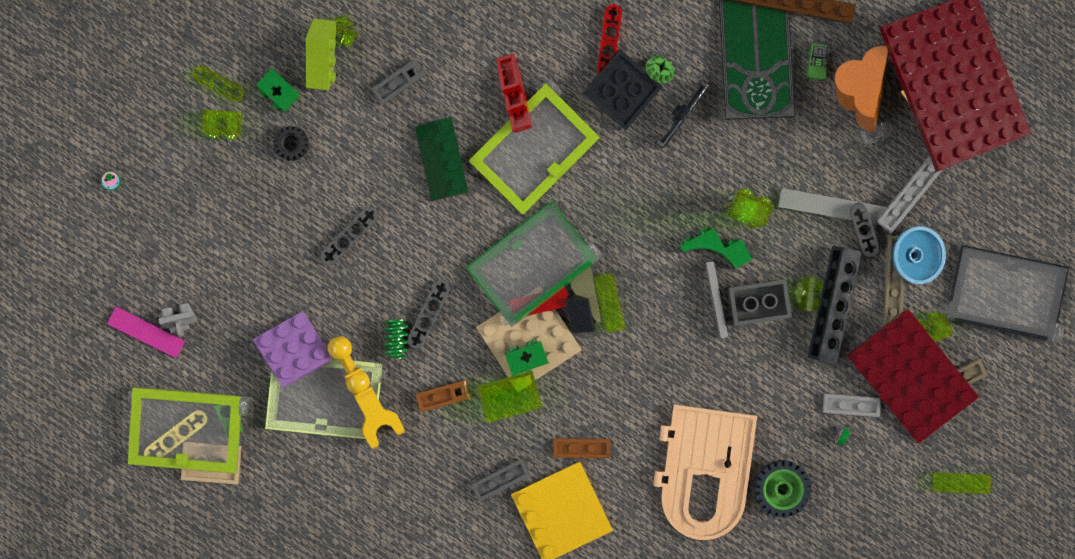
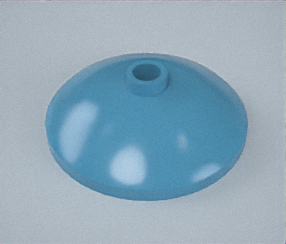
(928, 252)

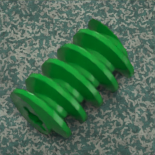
(395, 338)

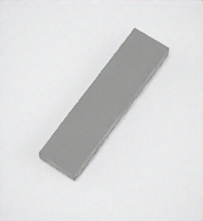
(716, 299)

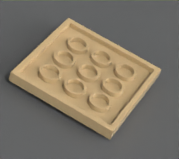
(543, 327)

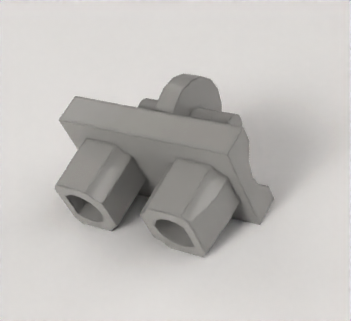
(178, 322)

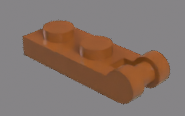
(442, 396)

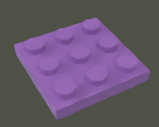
(292, 349)

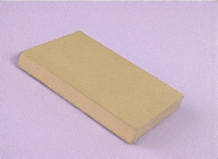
(211, 476)

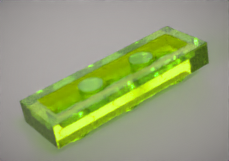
(609, 303)
(961, 482)

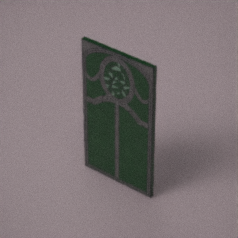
(756, 62)

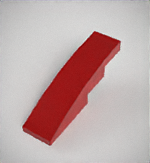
(514, 93)

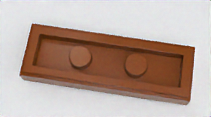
(581, 448)

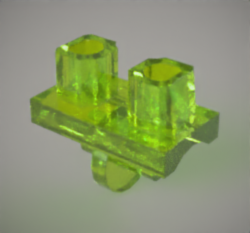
(349, 34)
(805, 291)

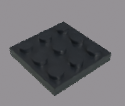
(622, 89)

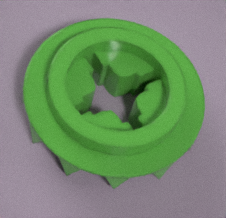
(652, 69)

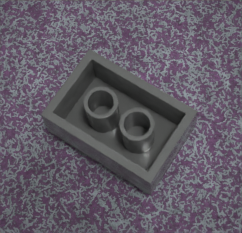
(759, 302)

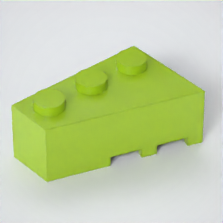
(320, 54)

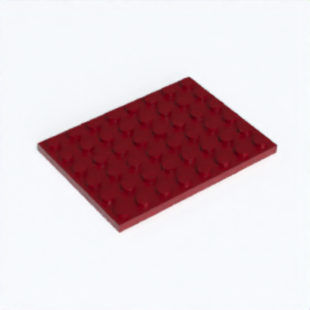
(955, 81)

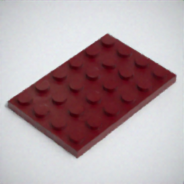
(913, 376)

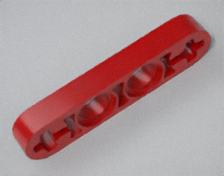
(607, 41)

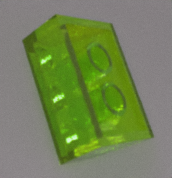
(509, 397)

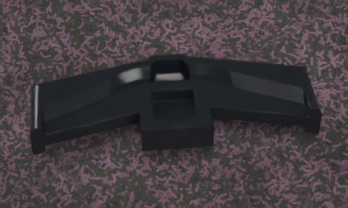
(681, 114)

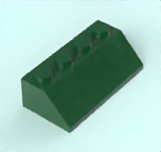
(441, 159)

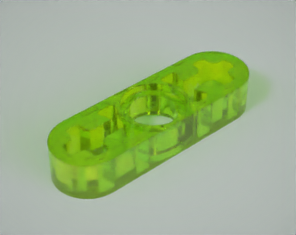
(203, 81)

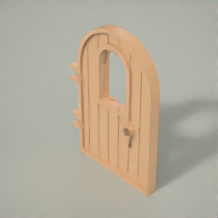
(699, 449)

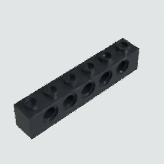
(834, 304)

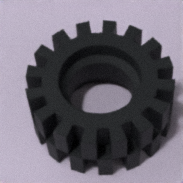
(302, 147)

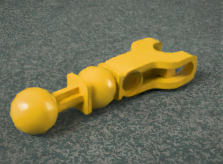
(359, 384)

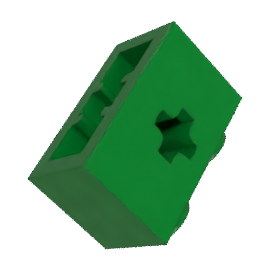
(274, 80)
(519, 366)

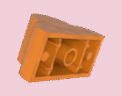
(862, 85)

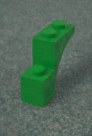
(708, 239)

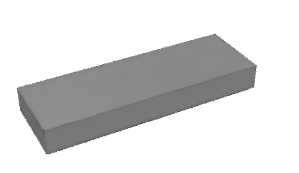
(851, 405)

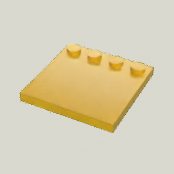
(562, 512)

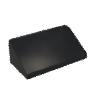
(580, 314)

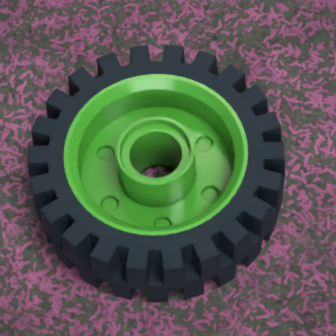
(797, 491)

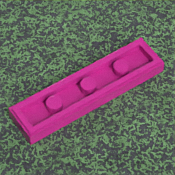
(146, 332)

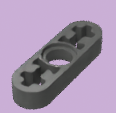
(863, 244)

